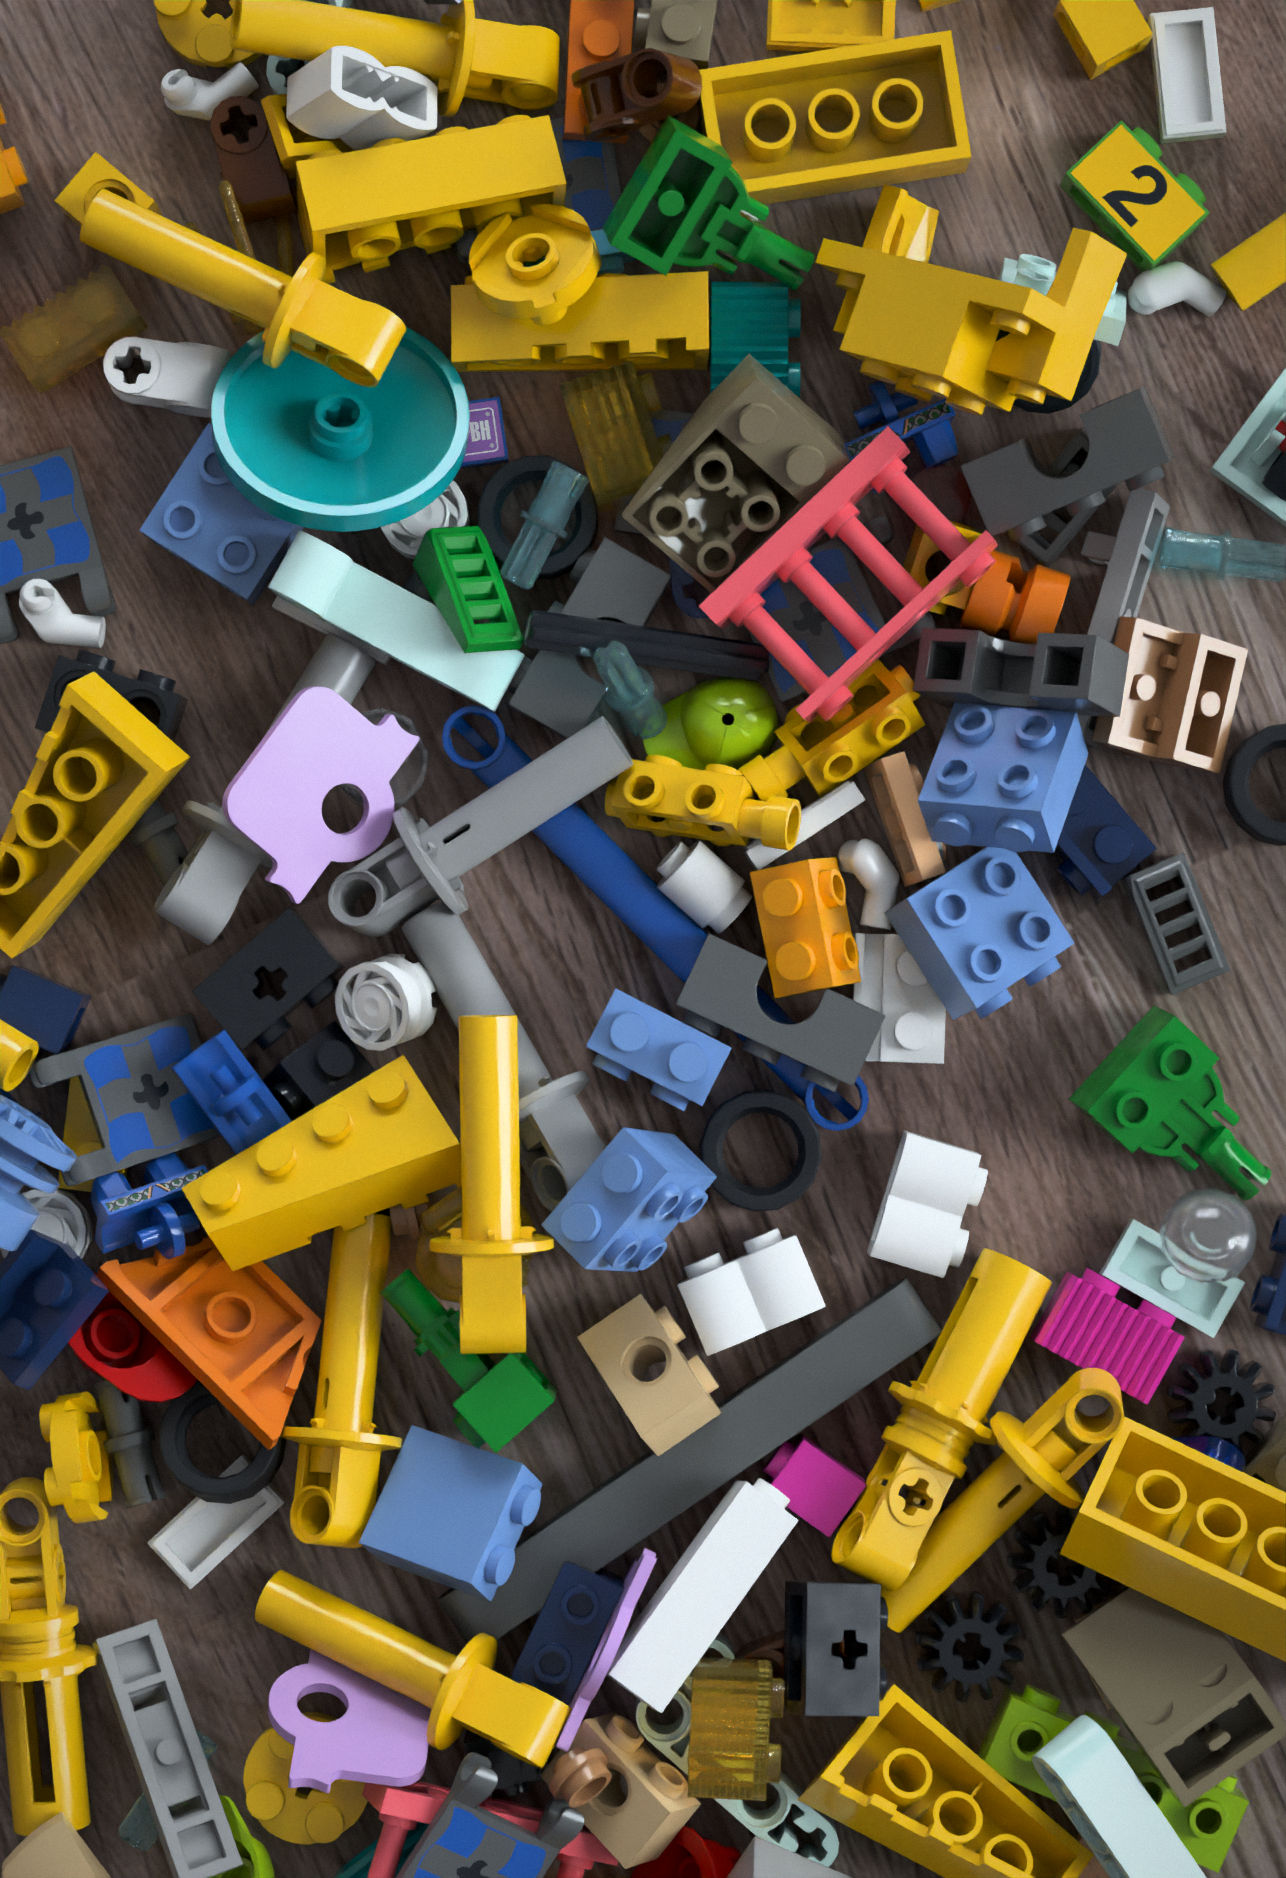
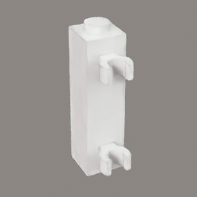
(701, 1592)

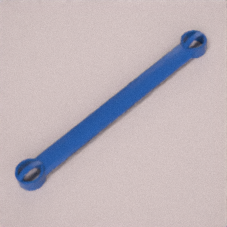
(631, 895)

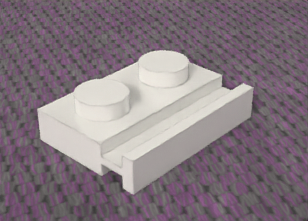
(899, 990)

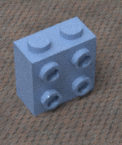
(217, 527)
(1003, 777)
(981, 931)
(657, 1047)
(630, 1201)
(452, 1513)

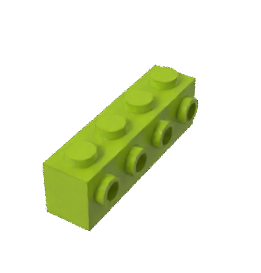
(1032, 1720)

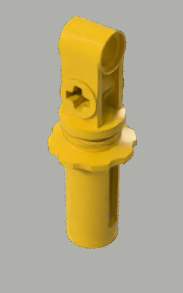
(940, 1419)
(40, 1646)

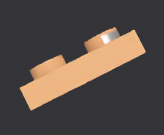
(896, 794)

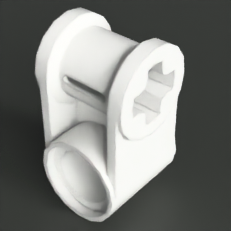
(179, 374)

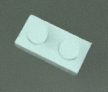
(1143, 1269)

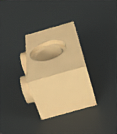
(626, 1347)
(657, 1803)

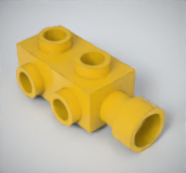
(838, 748)
(697, 800)

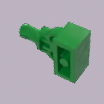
(690, 204)
(1162, 1094)
(495, 1395)

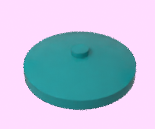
(338, 450)

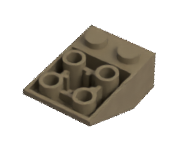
(735, 474)
(1176, 1691)

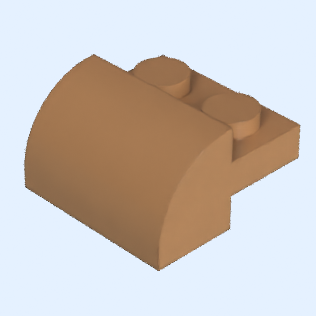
(1174, 696)

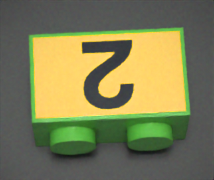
(1135, 196)

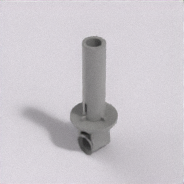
(222, 860)
(429, 860)
(553, 1127)

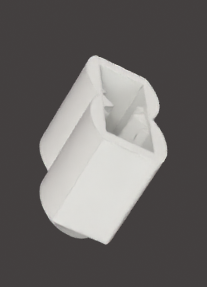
(360, 100)
(926, 1205)
(750, 1292)

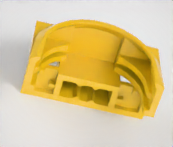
(939, 325)

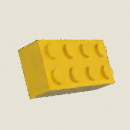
(840, 117)
(1188, 1535)

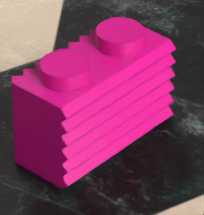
(1104, 1333)

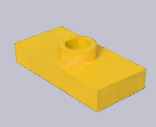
(828, 23)

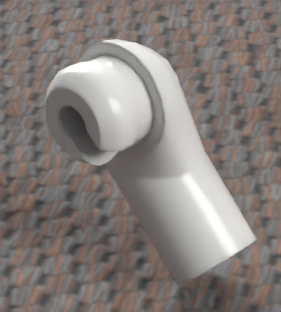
(200, 97)
(1174, 284)
(54, 619)
(876, 875)

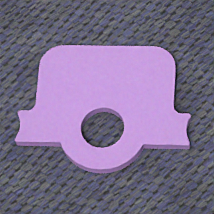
(285, 779)
(608, 1645)
(373, 1742)

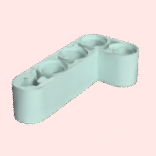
(389, 620)
(674, 1744)
(1111, 1805)

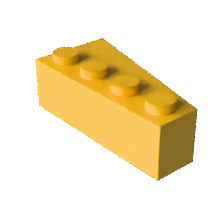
(424, 190)
(619, 319)
(82, 799)
(329, 1168)
(938, 1801)

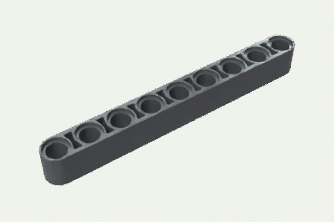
(664, 1486)

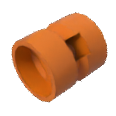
(1016, 600)

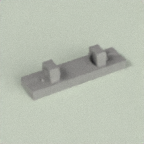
(1128, 566)
(166, 1752)

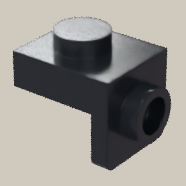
(317, 1071)

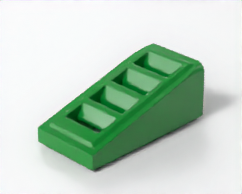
(467, 554)

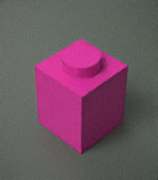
(815, 1482)

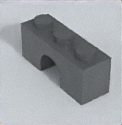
(1123, 446)
(610, 588)
(1054, 674)
(828, 1043)

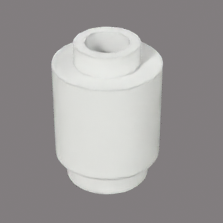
(702, 885)

